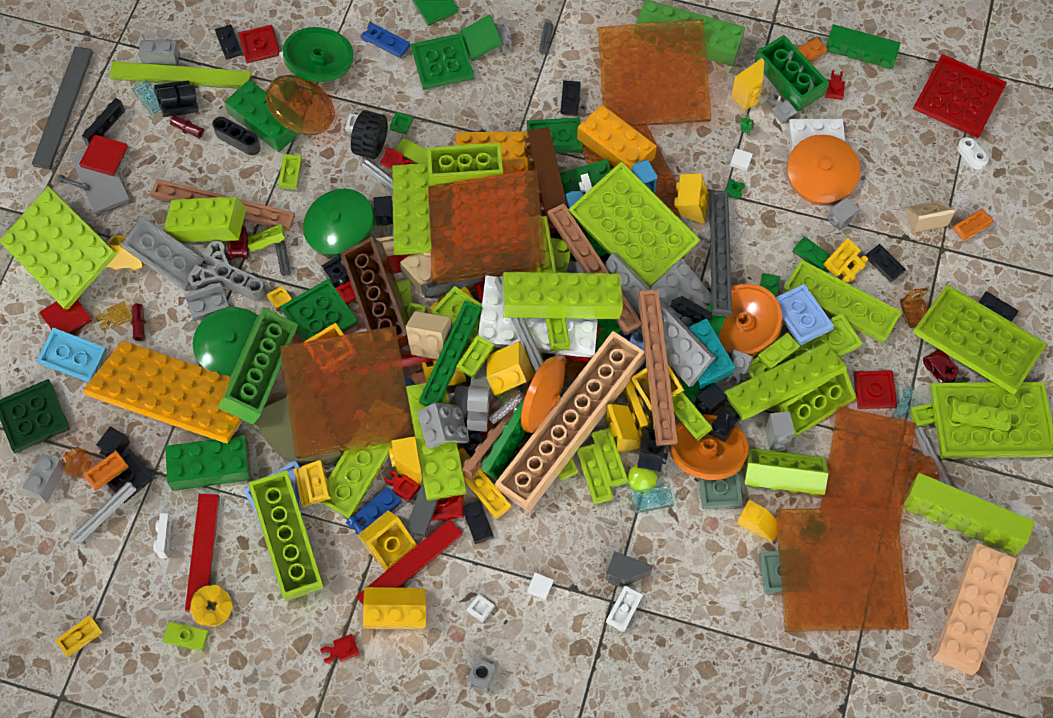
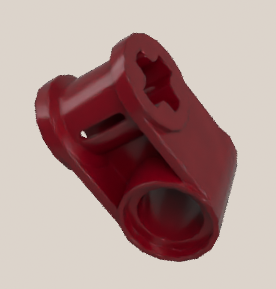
(239, 248)
(941, 366)

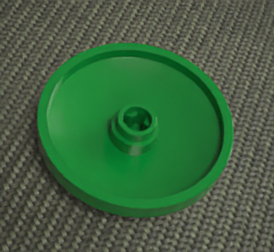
(318, 54)
(338, 222)
(222, 338)

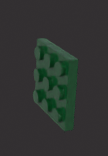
(32, 416)

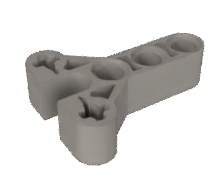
(217, 257)
(478, 401)

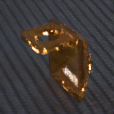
(914, 307)

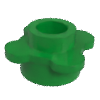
(747, 124)
(734, 193)

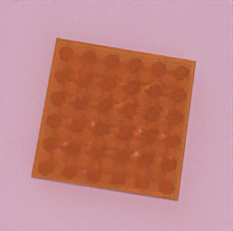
(655, 72)
(486, 227)
(346, 392)
(841, 569)

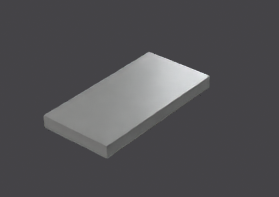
(104, 190)
(161, 252)

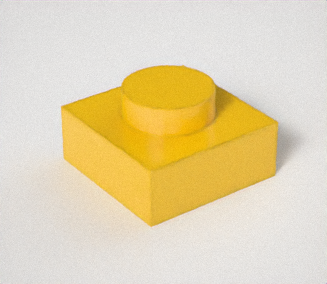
(278, 297)

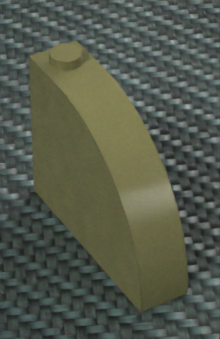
(276, 429)

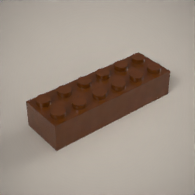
(542, 157)
(376, 288)

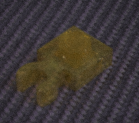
(116, 314)

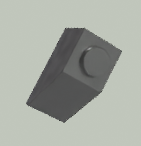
(626, 570)

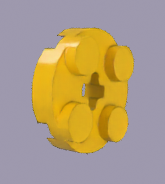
(209, 617)

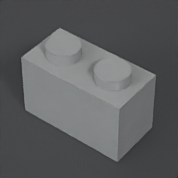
(159, 52)
(779, 431)
(43, 478)

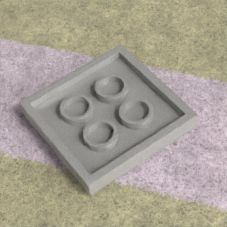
(683, 282)

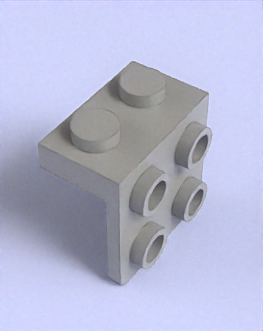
(442, 424)

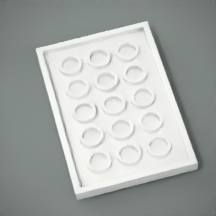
(503, 332)

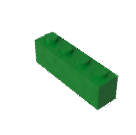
(863, 46)

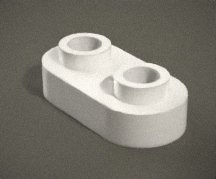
(972, 152)

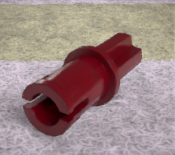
(187, 127)
(138, 322)

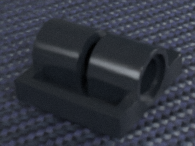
(176, 98)

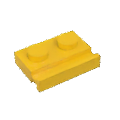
(312, 483)

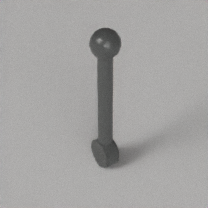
(84, 186)

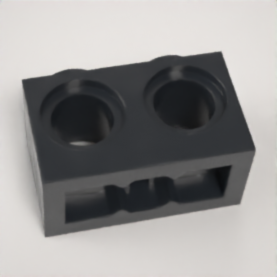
(652, 456)

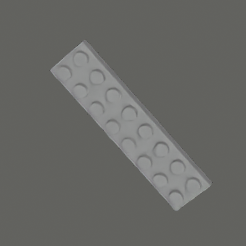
(683, 350)

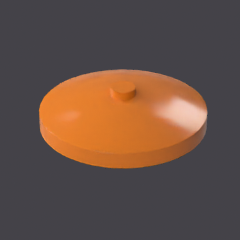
(823, 169)
(753, 322)
(543, 394)
(709, 456)

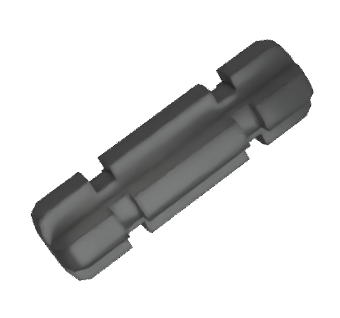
(546, 38)
(282, 258)

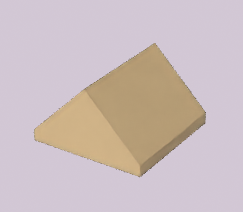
(929, 215)

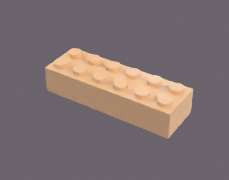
(974, 609)

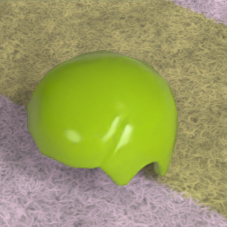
(641, 479)

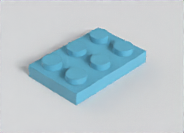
(71, 355)

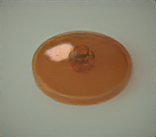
(300, 105)

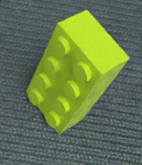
(463, 162)
(205, 219)

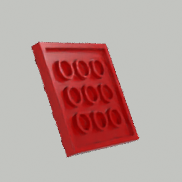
(960, 95)

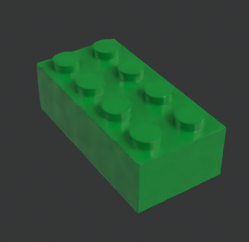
(792, 73)
(251, 110)
(207, 463)

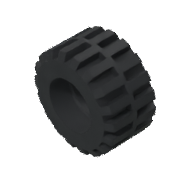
(369, 134)

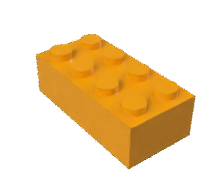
(614, 139)

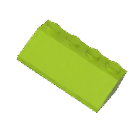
(817, 402)
(786, 471)

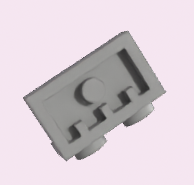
(206, 300)

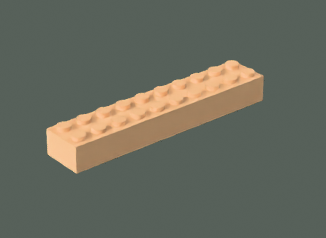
(570, 421)

